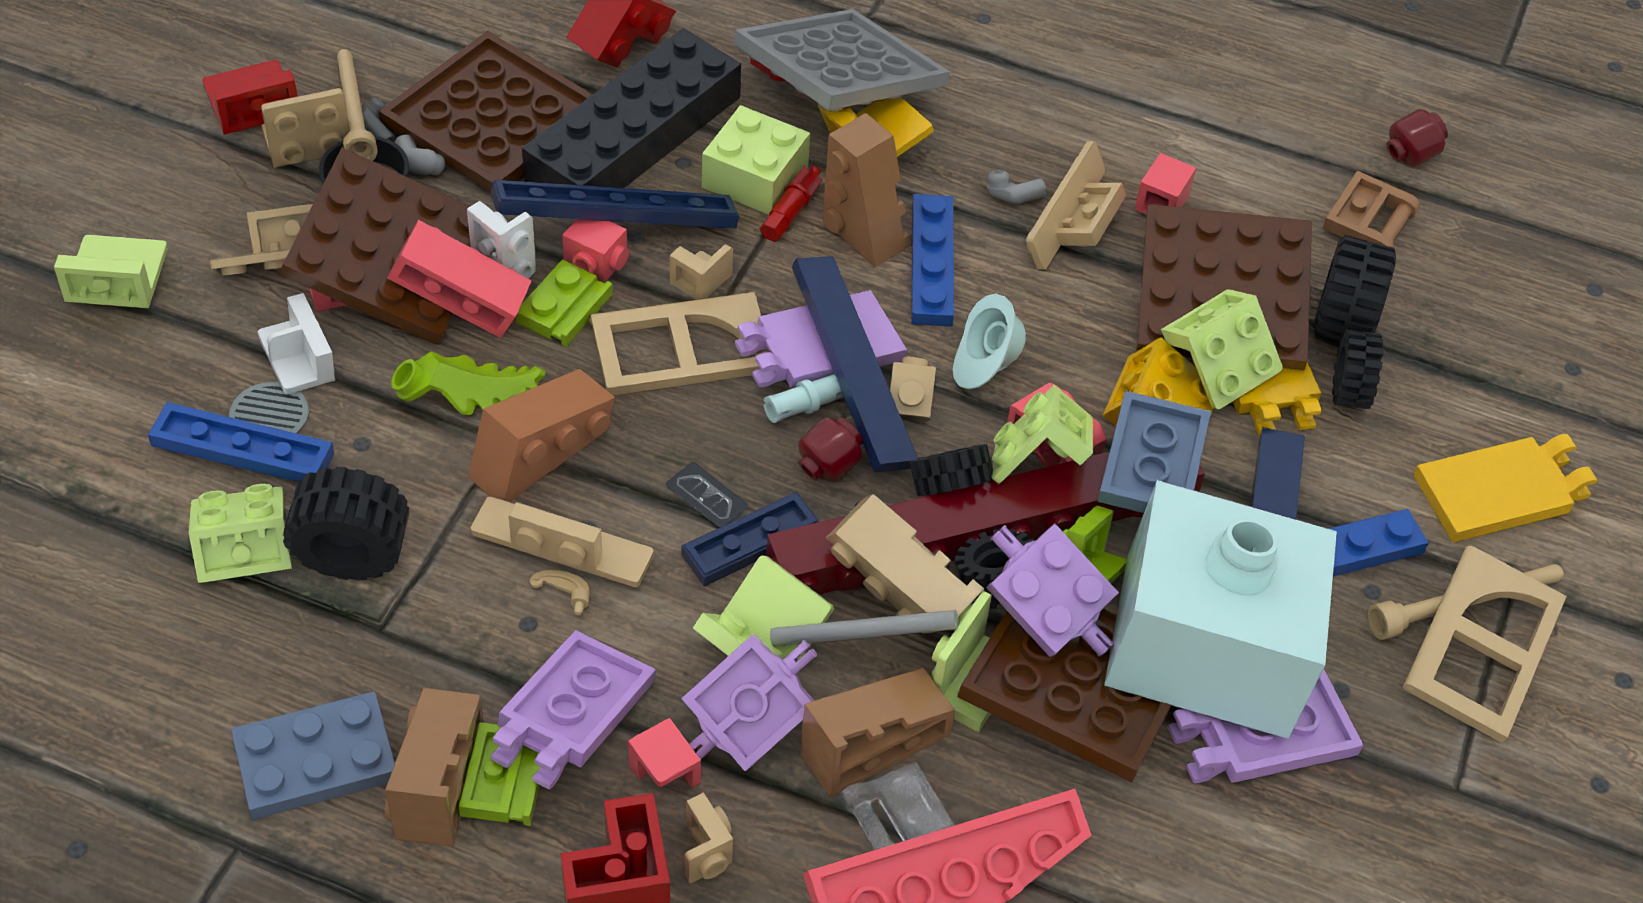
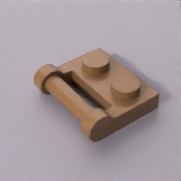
(1361, 205)

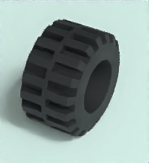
(1355, 288)
(346, 523)

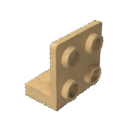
(304, 126)

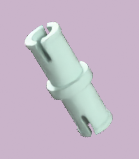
(805, 398)

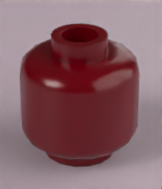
(1417, 137)
(830, 449)

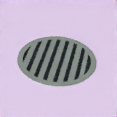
(271, 407)

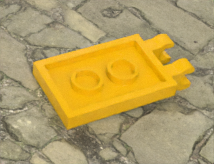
(1286, 389)
(1503, 486)

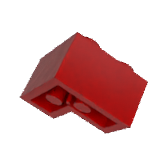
(610, 27)
(629, 867)

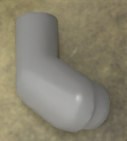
(420, 161)
(1014, 193)

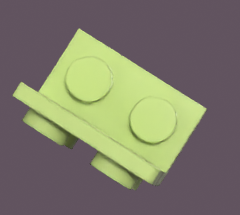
(112, 271)
(1227, 345)
(1045, 416)
(238, 533)
(764, 601)
(956, 657)

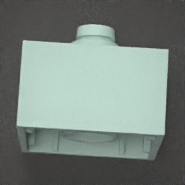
(1223, 610)

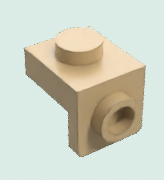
(913, 387)
(712, 833)

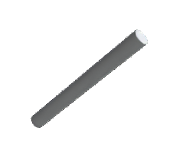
(864, 628)

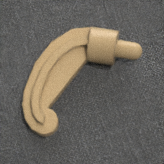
(566, 582)

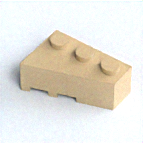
(897, 562)

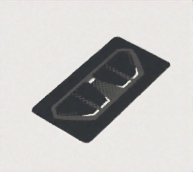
(707, 494)

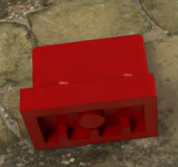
(241, 93)

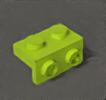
(1090, 538)

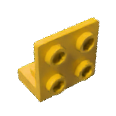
(893, 114)
(1160, 374)

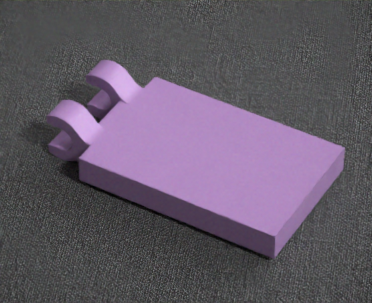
(797, 347)
(570, 706)
(1319, 736)

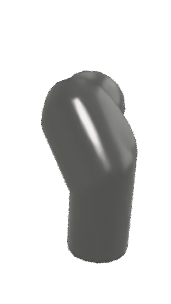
(372, 119)

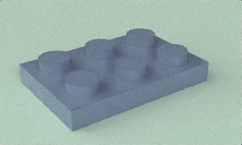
(1152, 444)
(313, 754)

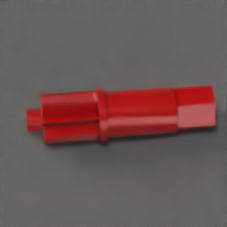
(791, 203)

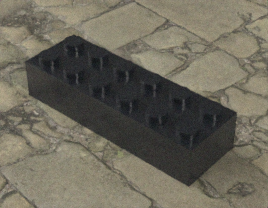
(636, 116)

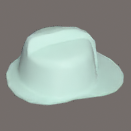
(989, 342)

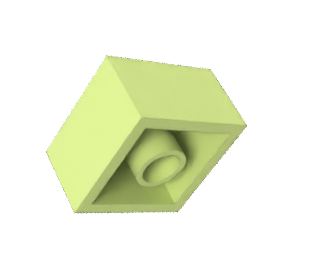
(754, 159)

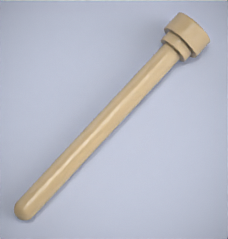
(358, 139)
(1391, 618)

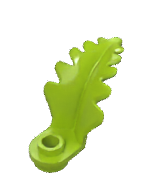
(462, 381)

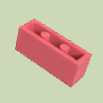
(459, 279)

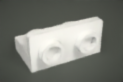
(502, 241)

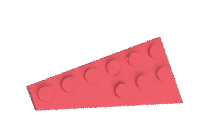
(963, 863)

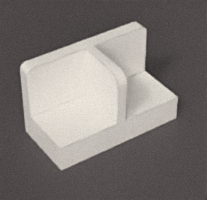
(298, 349)

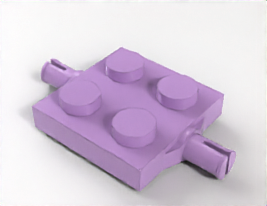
(1052, 590)
(749, 701)

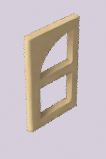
(720, 311)
(1474, 580)

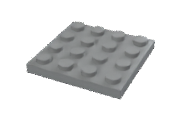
(841, 59)

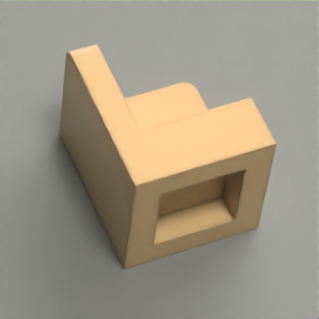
(700, 273)

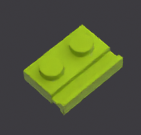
(564, 302)
(498, 791)

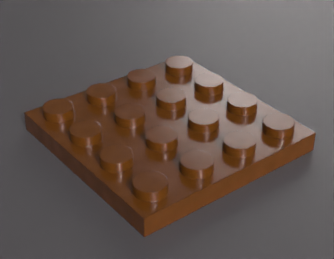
(483, 109)
(358, 234)
(1203, 252)
(1064, 696)

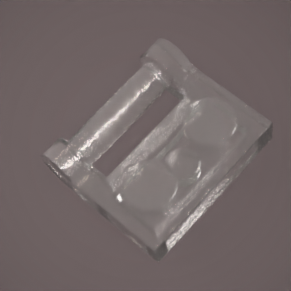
(906, 800)

